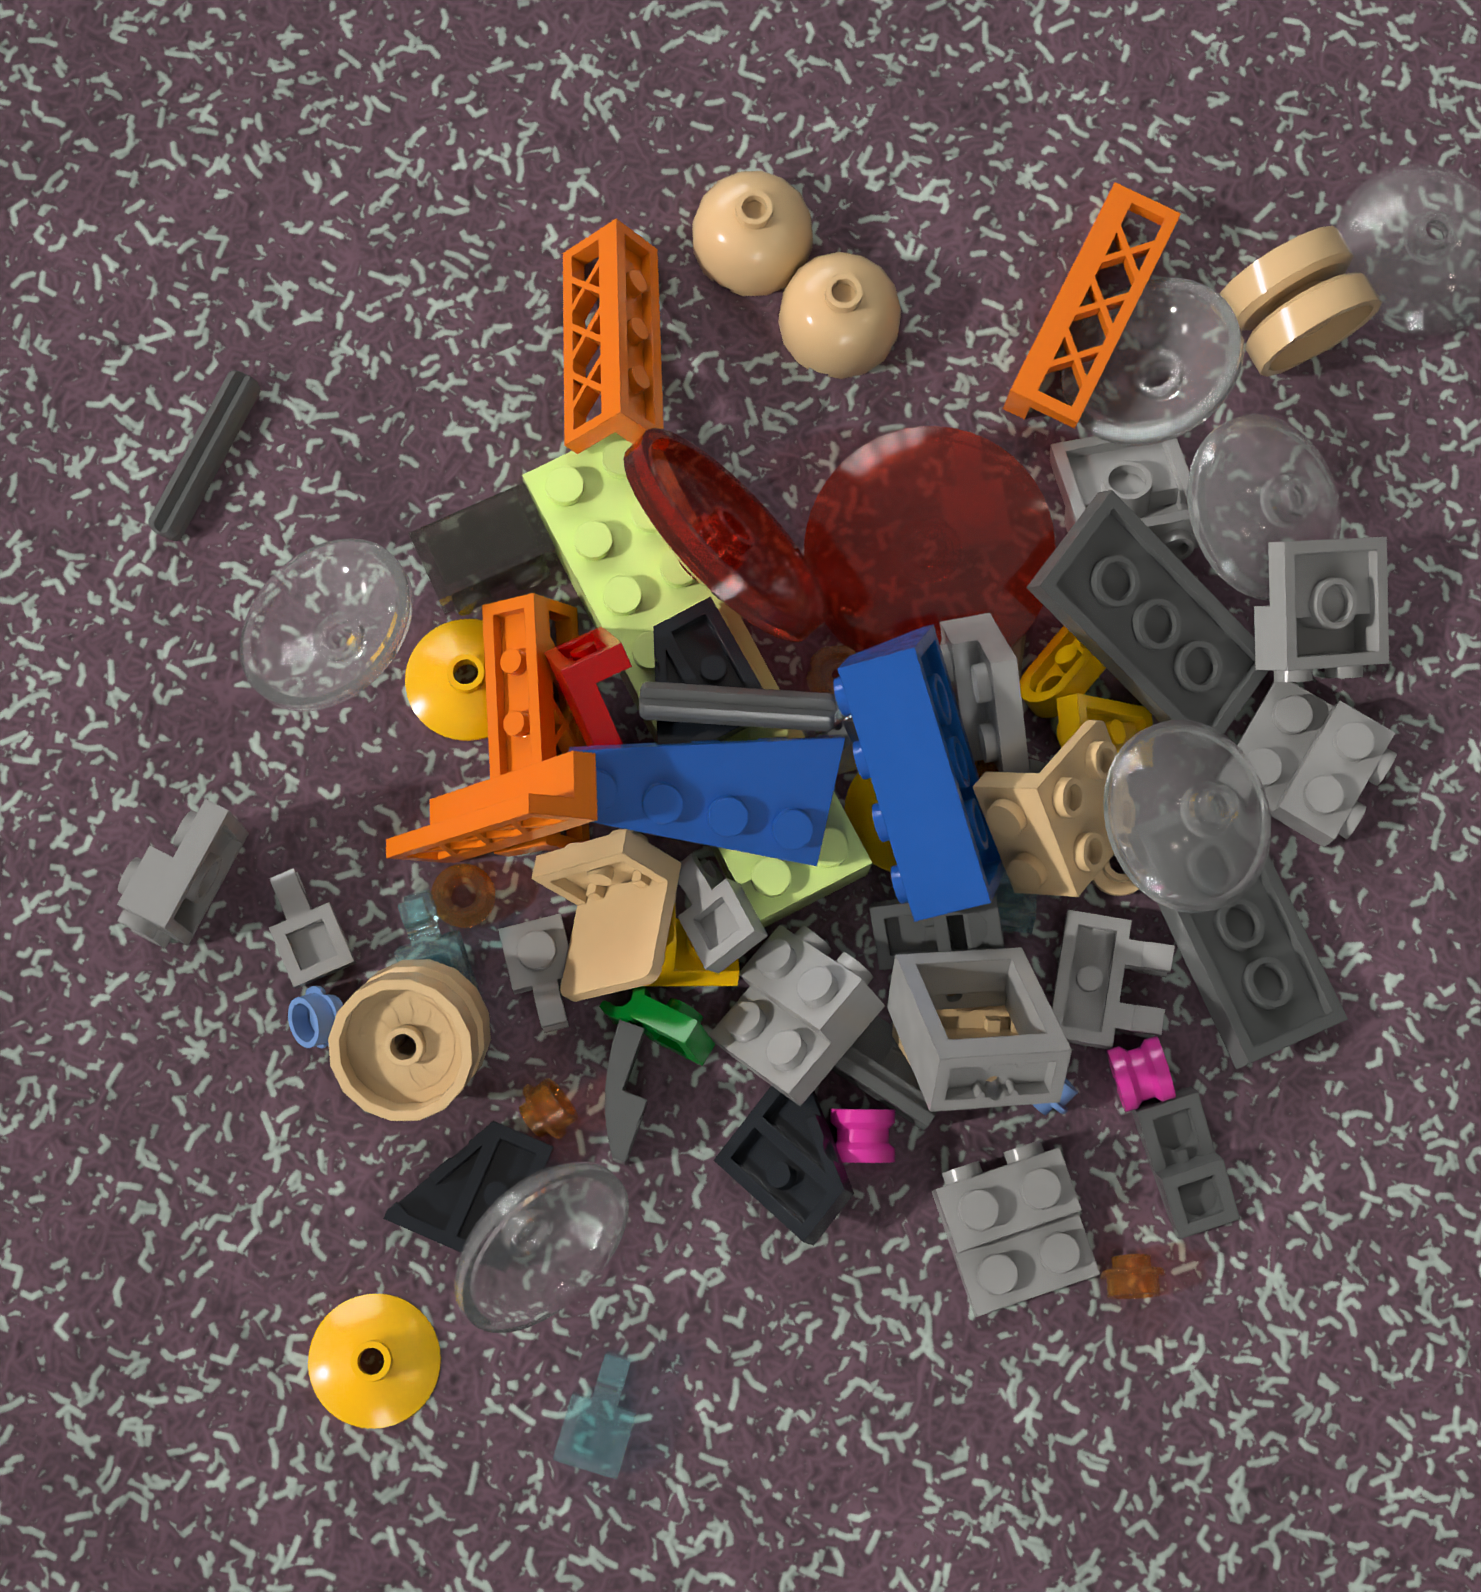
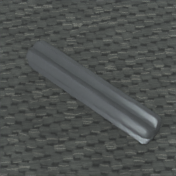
(204, 455)
(737, 706)

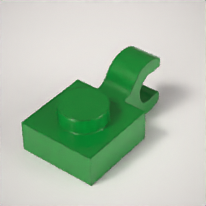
(669, 1025)

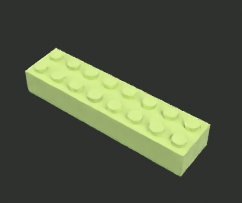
(636, 582)

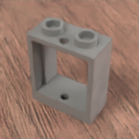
(955, 1071)

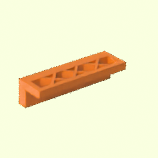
(1067, 306)
(624, 328)
(520, 699)
(504, 811)

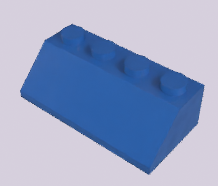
(920, 774)

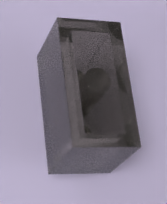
(485, 550)

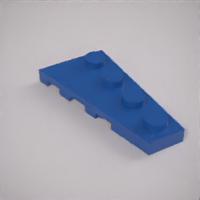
(730, 795)

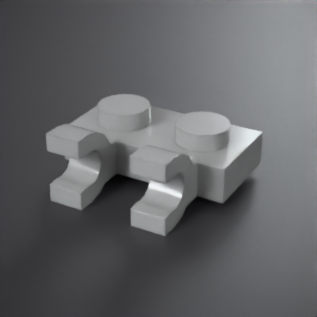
(1091, 978)

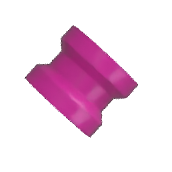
(1141, 1074)
(864, 1135)

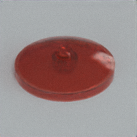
(926, 535)
(724, 536)

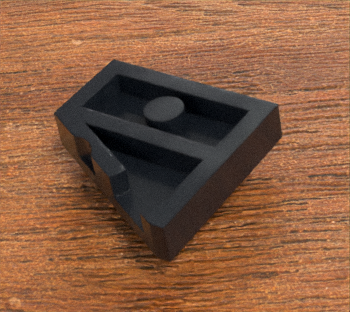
(699, 651)
(789, 1164)
(468, 1183)

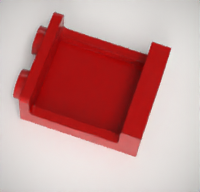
(577, 670)

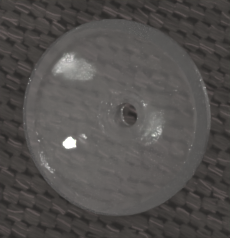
(1422, 281)
(1173, 334)
(1257, 486)
(326, 625)
(1165, 817)
(540, 1246)

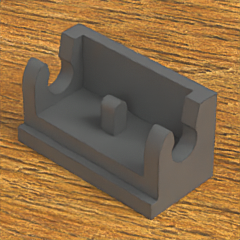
(883, 1072)

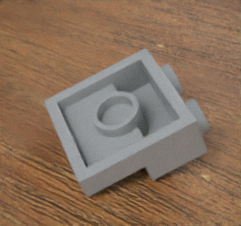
(1145, 477)
(1324, 609)
(986, 690)
(1315, 760)
(171, 894)
(797, 1012)
(1015, 1228)

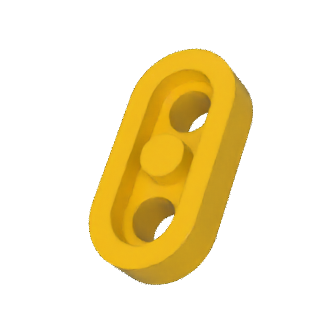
(1058, 671)

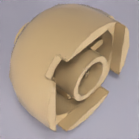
(752, 233)
(840, 315)

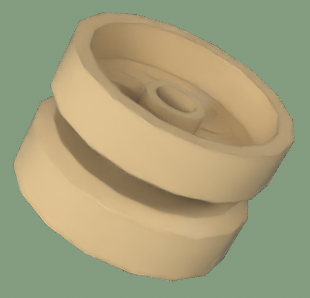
(1300, 300)
(373, 1047)

